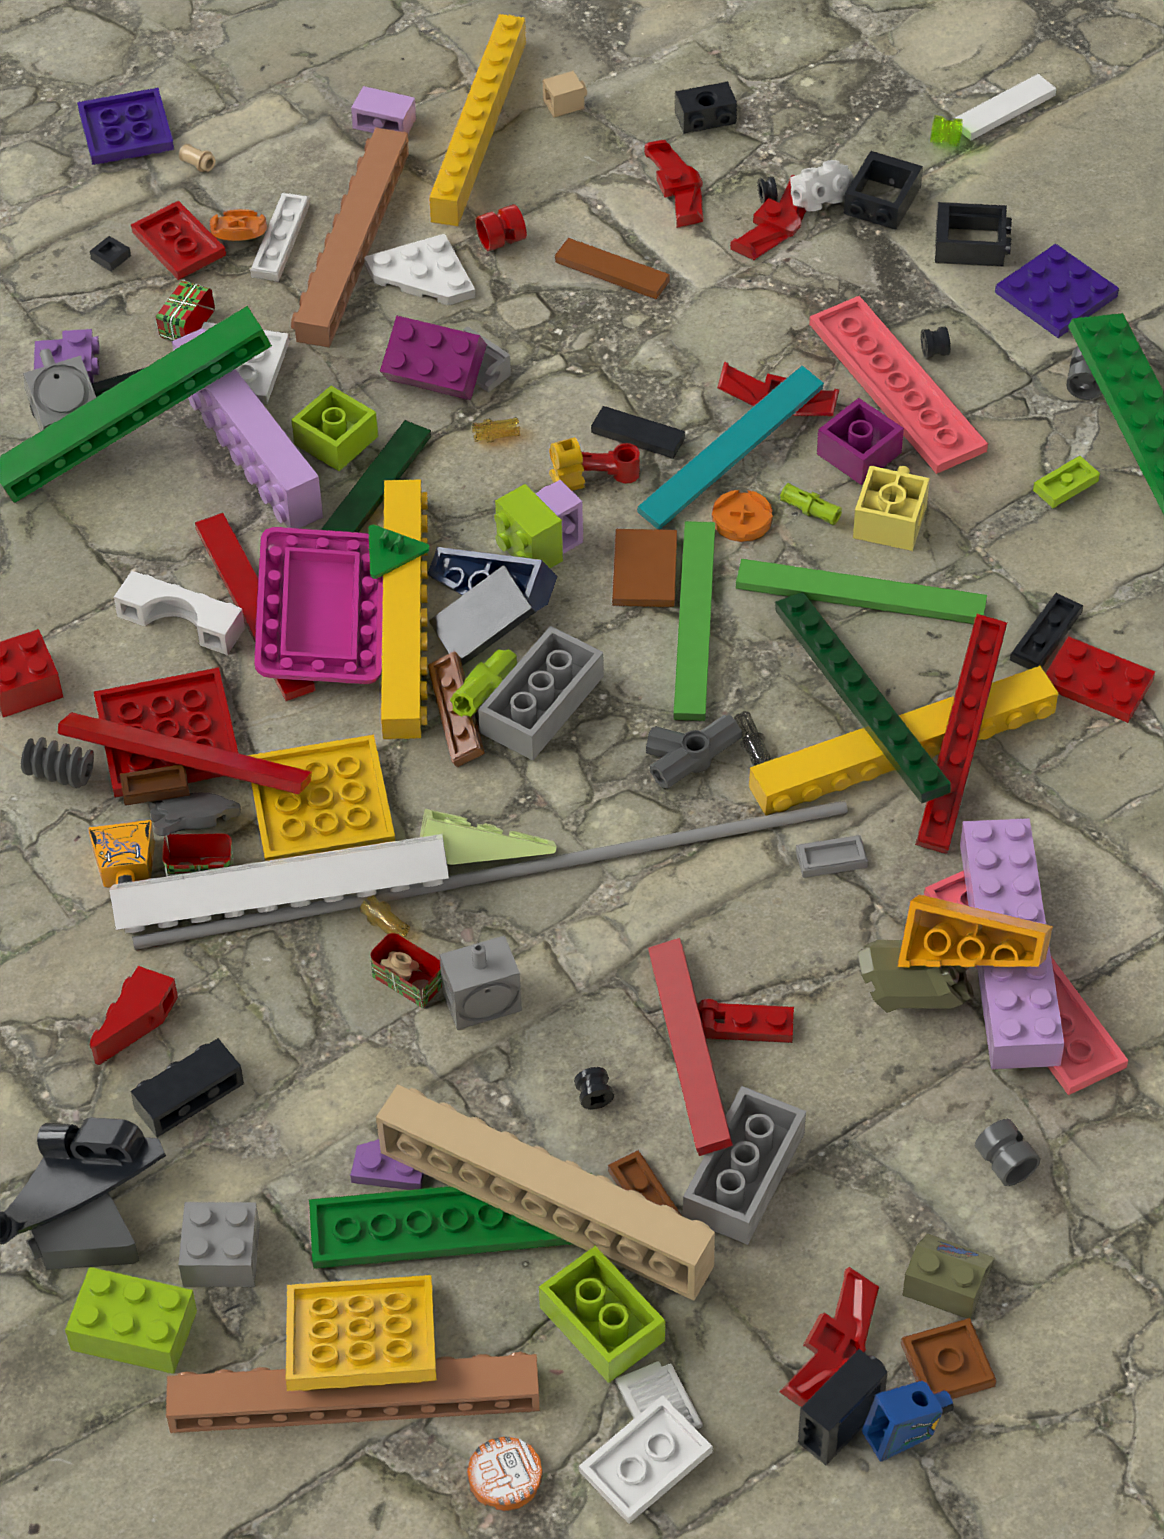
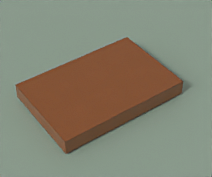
(644, 568)

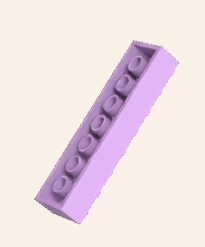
(259, 447)
(1016, 1001)

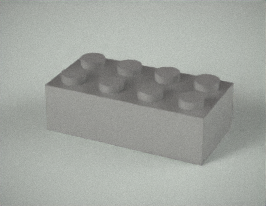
(541, 693)
(740, 1180)

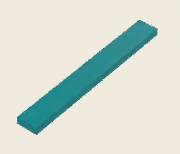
(730, 447)

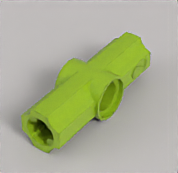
(483, 682)

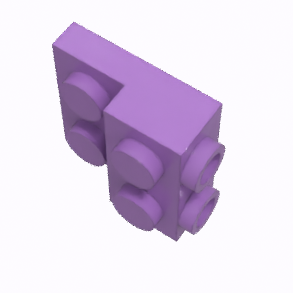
(72, 345)

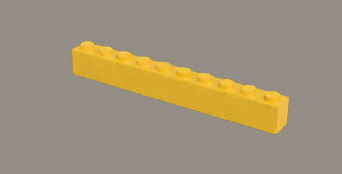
(477, 120)
(404, 617)
(857, 758)

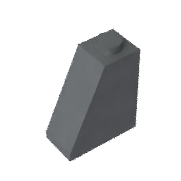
(84, 1238)

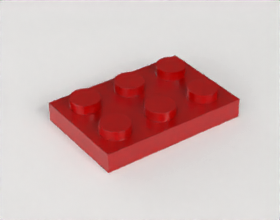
(178, 240)
(1099, 679)

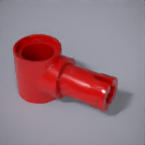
(621, 462)

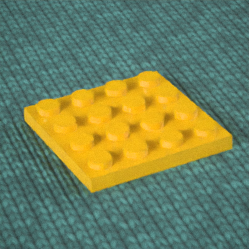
(338, 808)
(360, 1333)

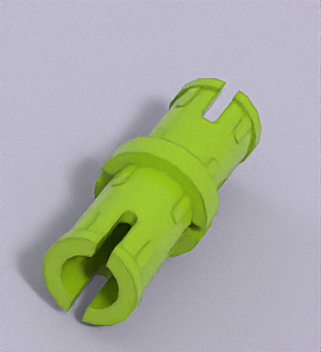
(811, 504)

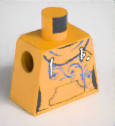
(123, 851)

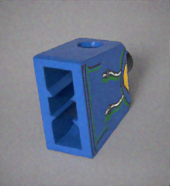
(904, 1418)

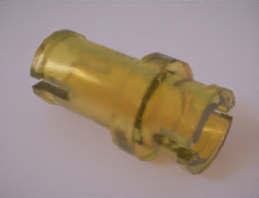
(492, 430)
(379, 915)

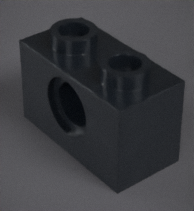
(705, 107)

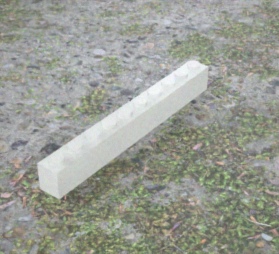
(279, 882)

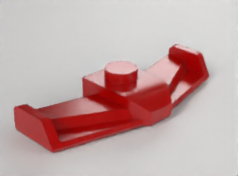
(677, 180)
(775, 224)
(753, 391)
(835, 1338)

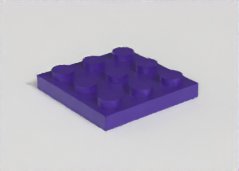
(125, 126)
(1056, 290)

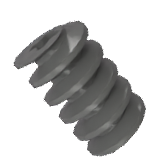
(57, 764)

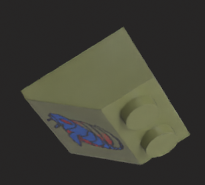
(947, 1275)

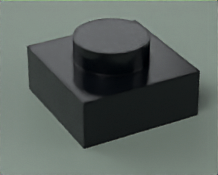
(110, 253)

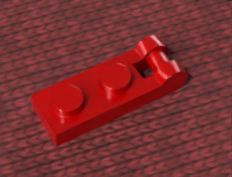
(747, 1021)

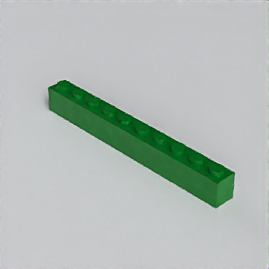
(131, 403)

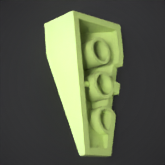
(480, 843)

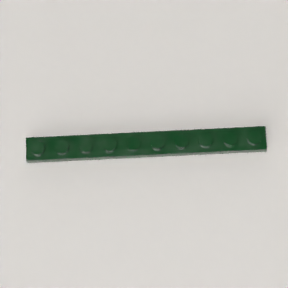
(863, 698)

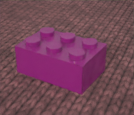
(433, 357)

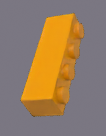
(967, 936)

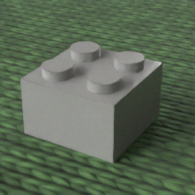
(219, 1244)

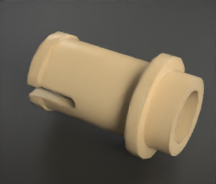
(202, 160)

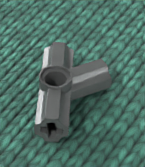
(689, 751)

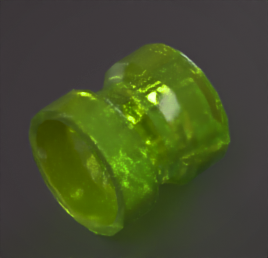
(946, 130)

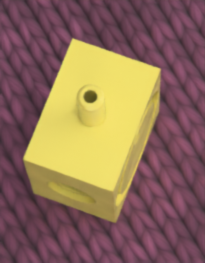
(891, 507)

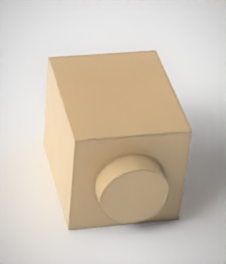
(564, 93)

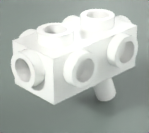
(820, 185)

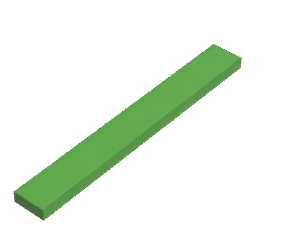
(860, 591)
(694, 621)

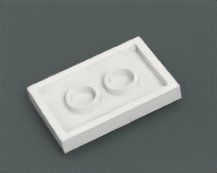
(645, 1459)

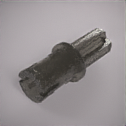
(752, 740)

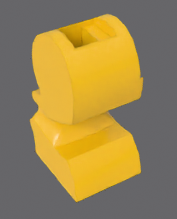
(567, 463)

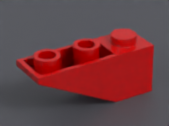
(139, 1010)

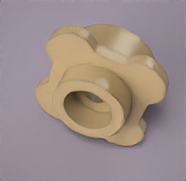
(400, 964)

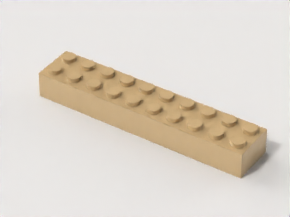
(546, 1191)

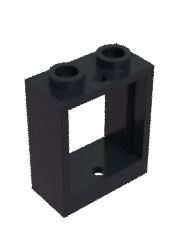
(886, 171)
(972, 218)
(841, 1406)

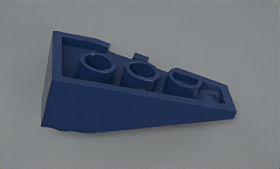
(465, 569)

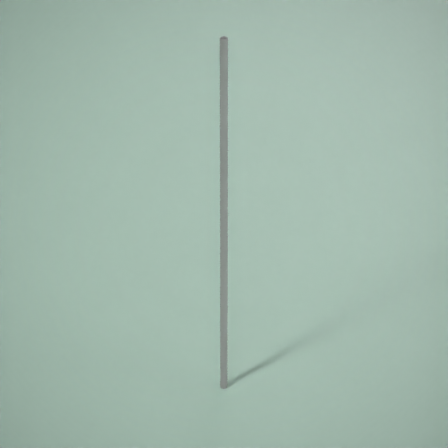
(495, 874)

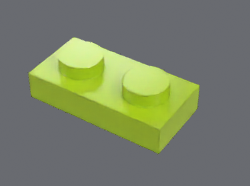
(1066, 481)

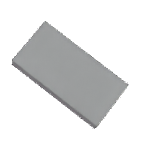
(831, 856)

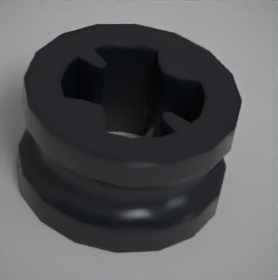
(767, 189)

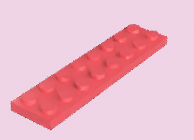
(898, 384)
(1088, 1047)

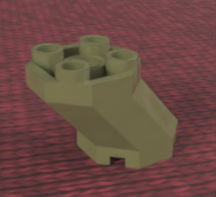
(913, 985)

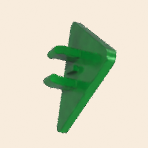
(391, 550)

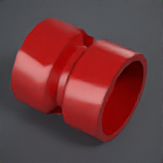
(504, 226)

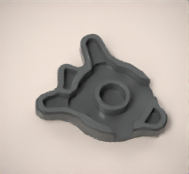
(191, 812)

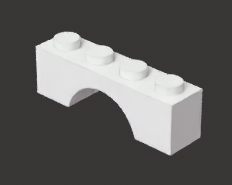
(147, 599)

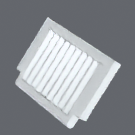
(651, 1382)

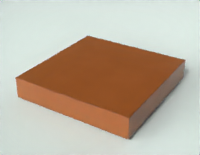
(949, 1359)

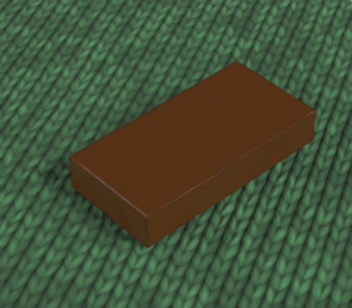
(154, 784)

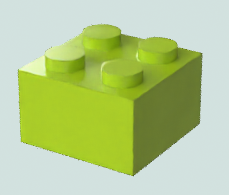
(334, 428)
(528, 527)

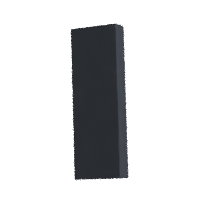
(638, 431)
(1046, 632)

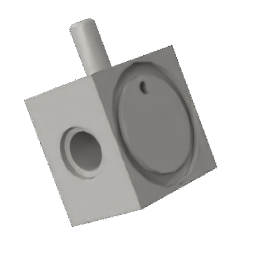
(57, 388)
(480, 982)

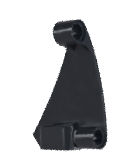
(78, 1169)

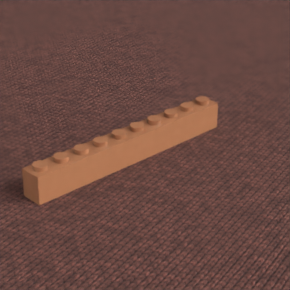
(350, 238)
(261, 1397)

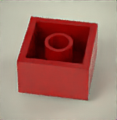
(26, 674)

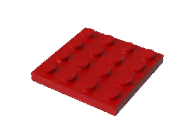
(176, 706)

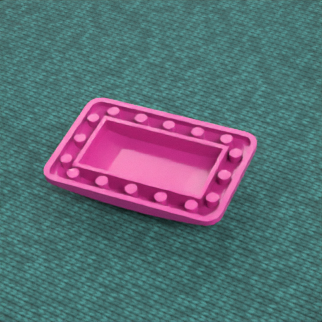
(318, 607)

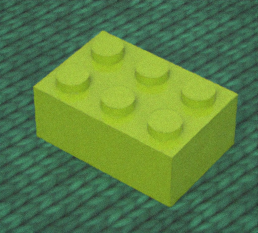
(602, 1314)
(131, 1320)

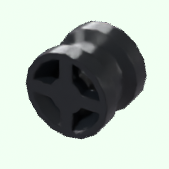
(935, 342)
(594, 1088)

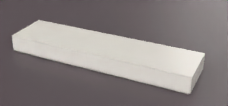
(1006, 106)
(280, 237)

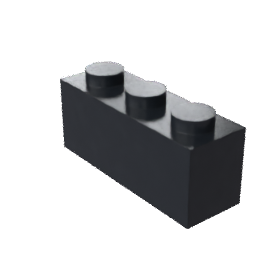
(187, 1087)

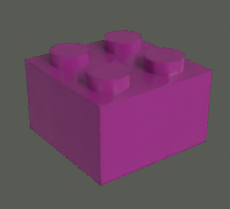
(859, 439)

